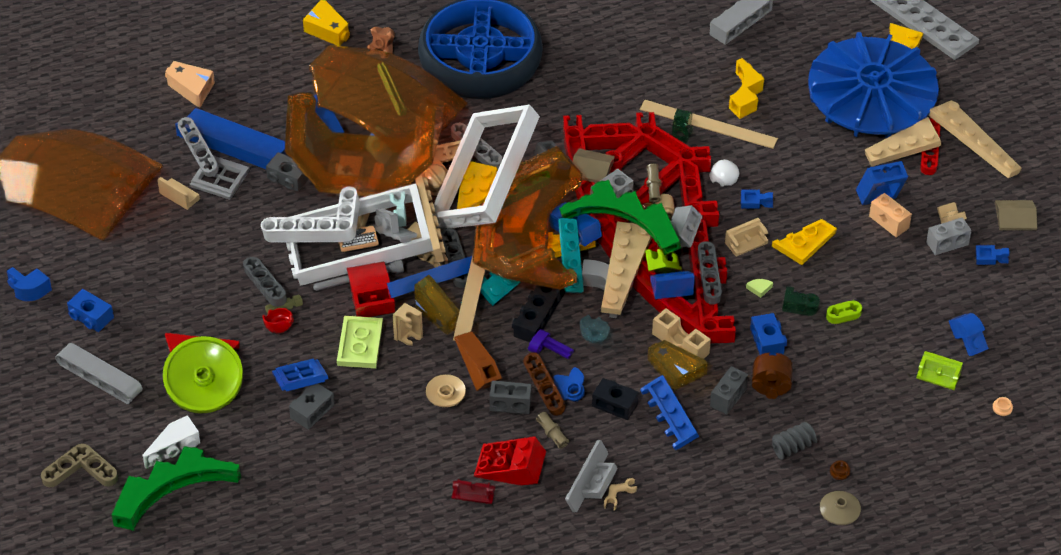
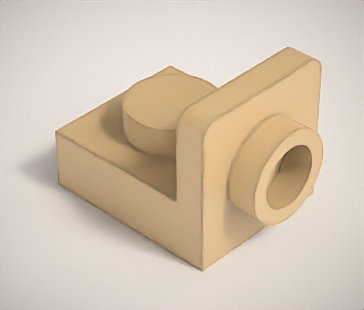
(949, 212)

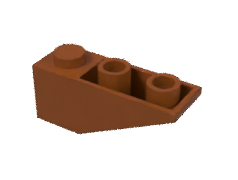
(477, 360)

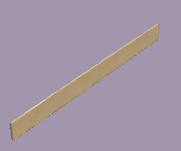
(713, 125)
(469, 300)

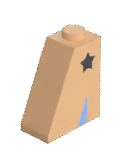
(190, 81)

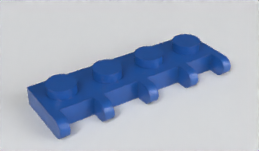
(671, 411)

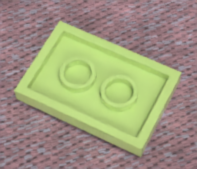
(360, 342)

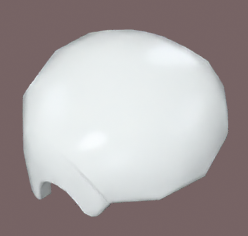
(724, 173)

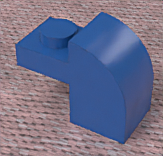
(29, 287)
(970, 330)

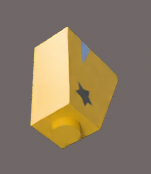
(326, 24)

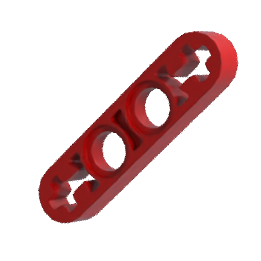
(930, 158)

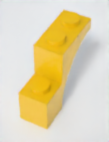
(745, 99)

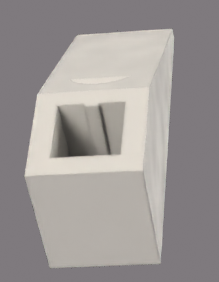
(171, 441)

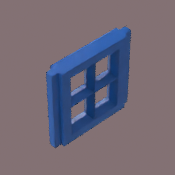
(300, 374)

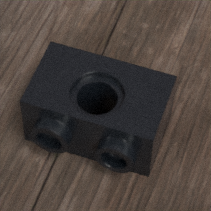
(615, 399)

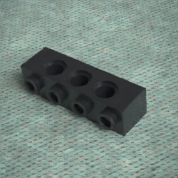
(536, 312)

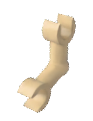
(614, 488)

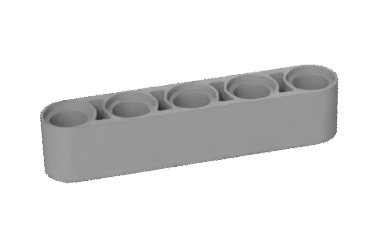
(99, 373)

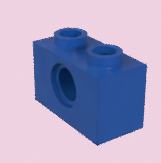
(90, 310)
(768, 334)

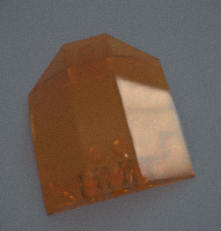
(379, 90)
(76, 177)

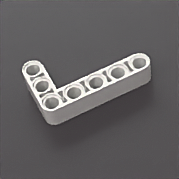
(317, 229)

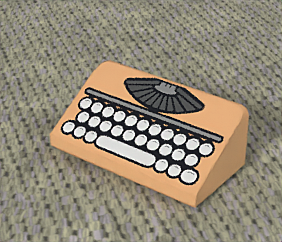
(364, 238)

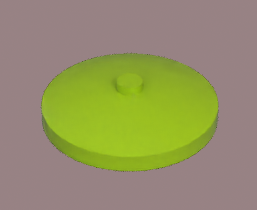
(202, 374)

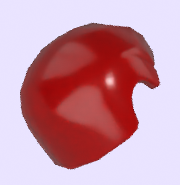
(278, 320)

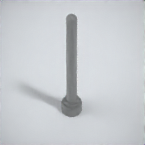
(394, 267)

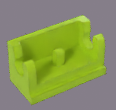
(659, 262)
(939, 370)

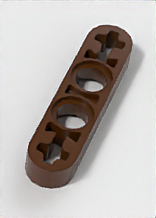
(545, 383)

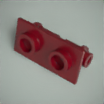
(473, 492)

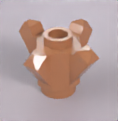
(382, 39)

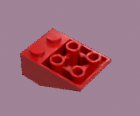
(370, 290)
(511, 461)

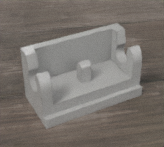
(686, 223)

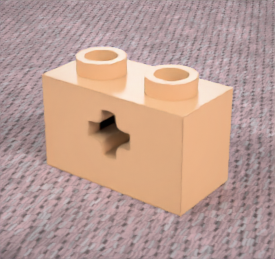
(890, 214)

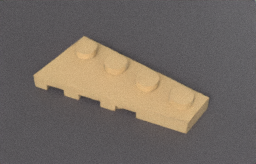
(904, 143)

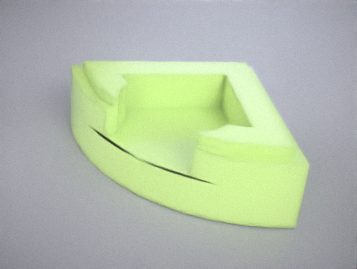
(759, 286)

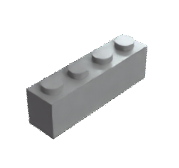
(738, 19)

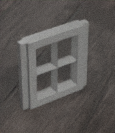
(217, 190)

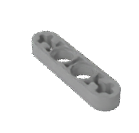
(482, 145)
(198, 146)

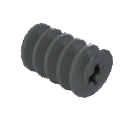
(793, 438)

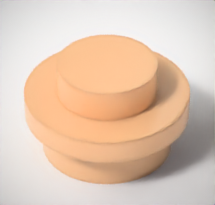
(1002, 406)

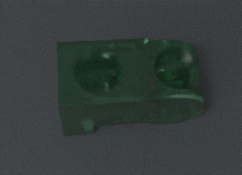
(682, 122)
(800, 303)

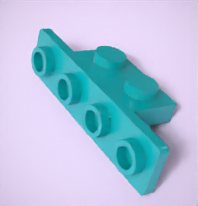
(571, 251)
(496, 287)

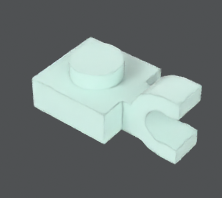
(401, 211)

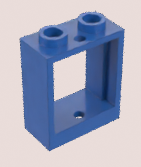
(888, 182)

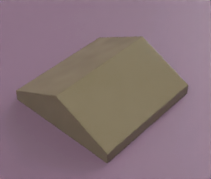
(593, 164)
(1016, 214)

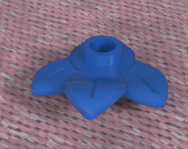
(568, 384)

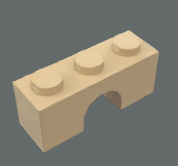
(668, 327)

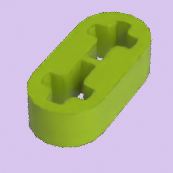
(844, 312)

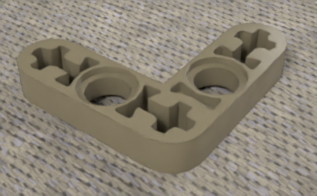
(82, 461)

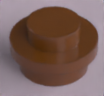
(840, 470)

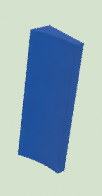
(235, 139)

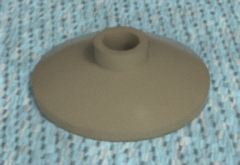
(837, 513)

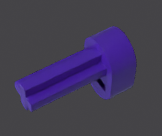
(543, 339)

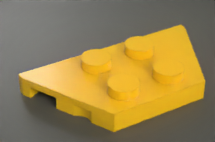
(475, 185)

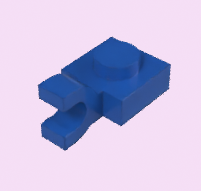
(753, 199)
(988, 255)

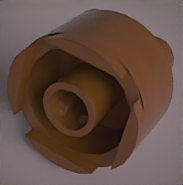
(772, 375)

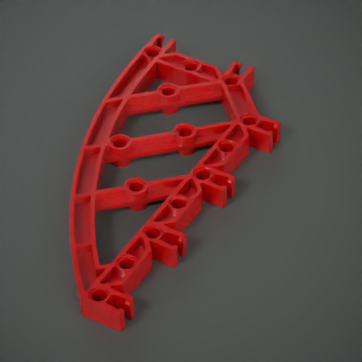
(684, 165)

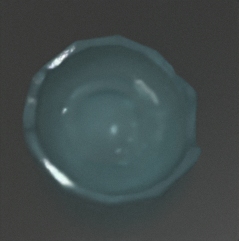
(594, 330)

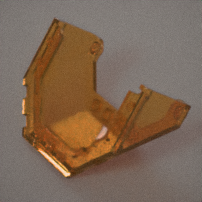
(358, 160)
(519, 239)

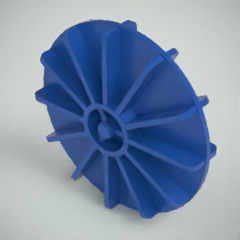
(872, 85)

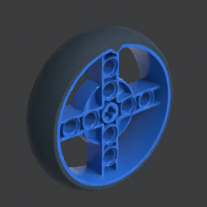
(481, 47)

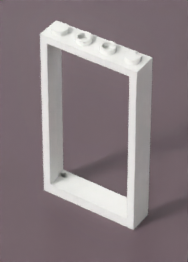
(488, 213)
(388, 254)

